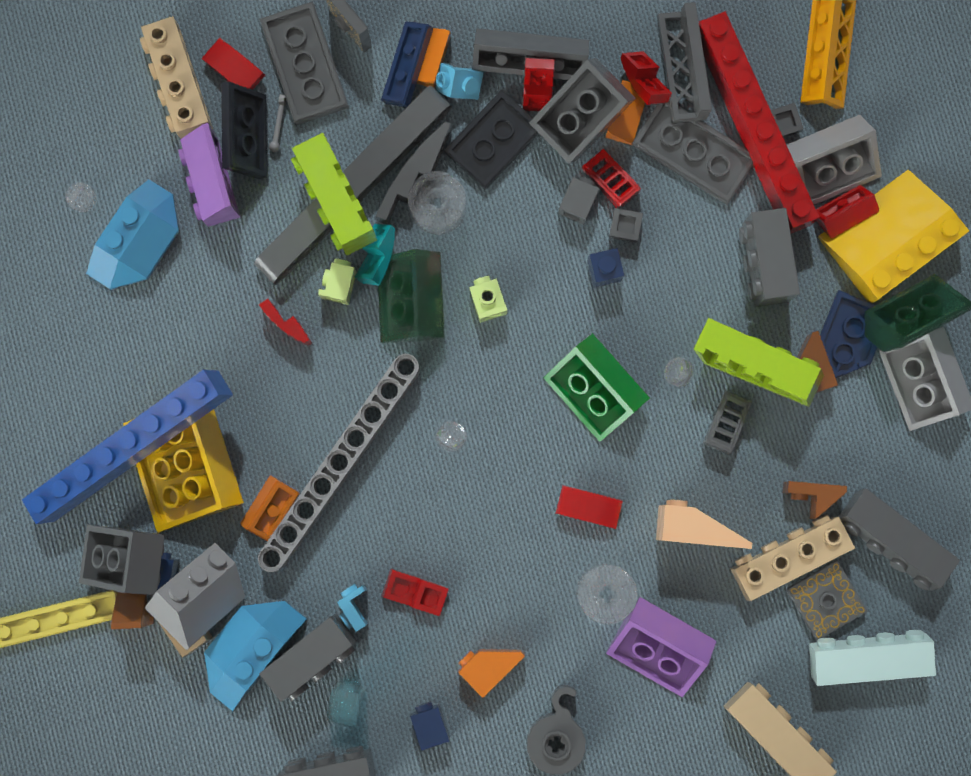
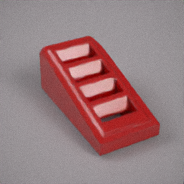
(625, 197)

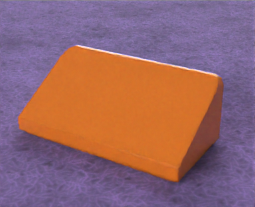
(434, 57)
(626, 125)
(269, 508)

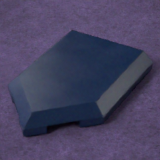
(845, 334)

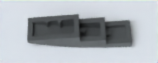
(421, 162)

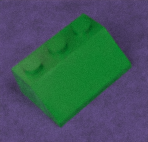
(596, 387)

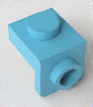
(458, 82)
(351, 614)

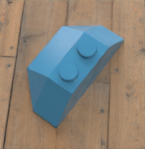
(135, 237)
(248, 647)

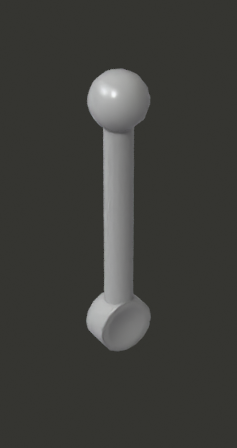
(274, 145)

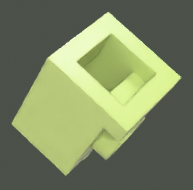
(338, 282)
(487, 309)

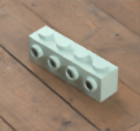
(872, 658)

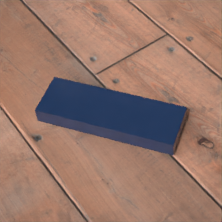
(407, 64)

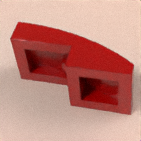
(232, 65)
(642, 75)
(537, 83)
(290, 326)
(589, 507)
(415, 592)

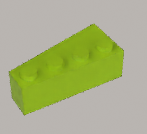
(334, 194)
(758, 362)

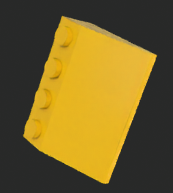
(898, 239)
(189, 476)

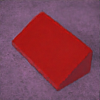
(847, 211)

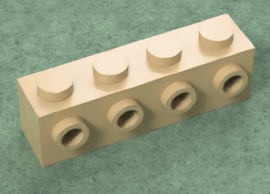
(175, 75)
(791, 558)
(776, 735)

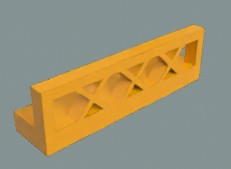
(822, 50)

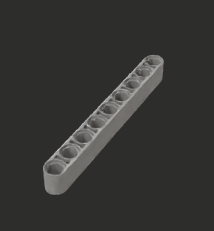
(326, 469)

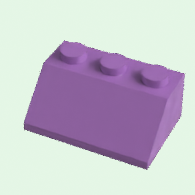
(207, 178)
(662, 647)

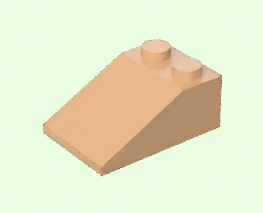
(690, 525)

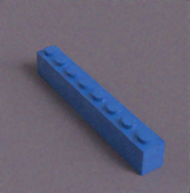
(127, 446)

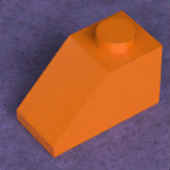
(488, 667)

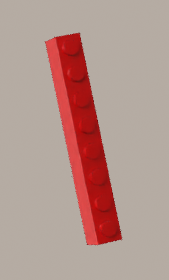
(755, 122)

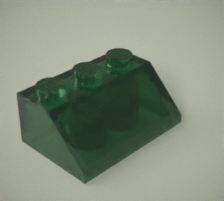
(411, 298)
(914, 313)

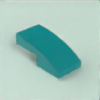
(378, 255)

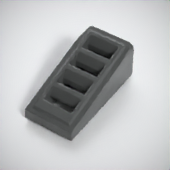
(710, 440)

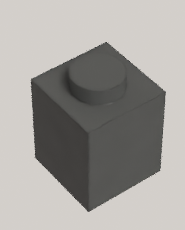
(578, 199)

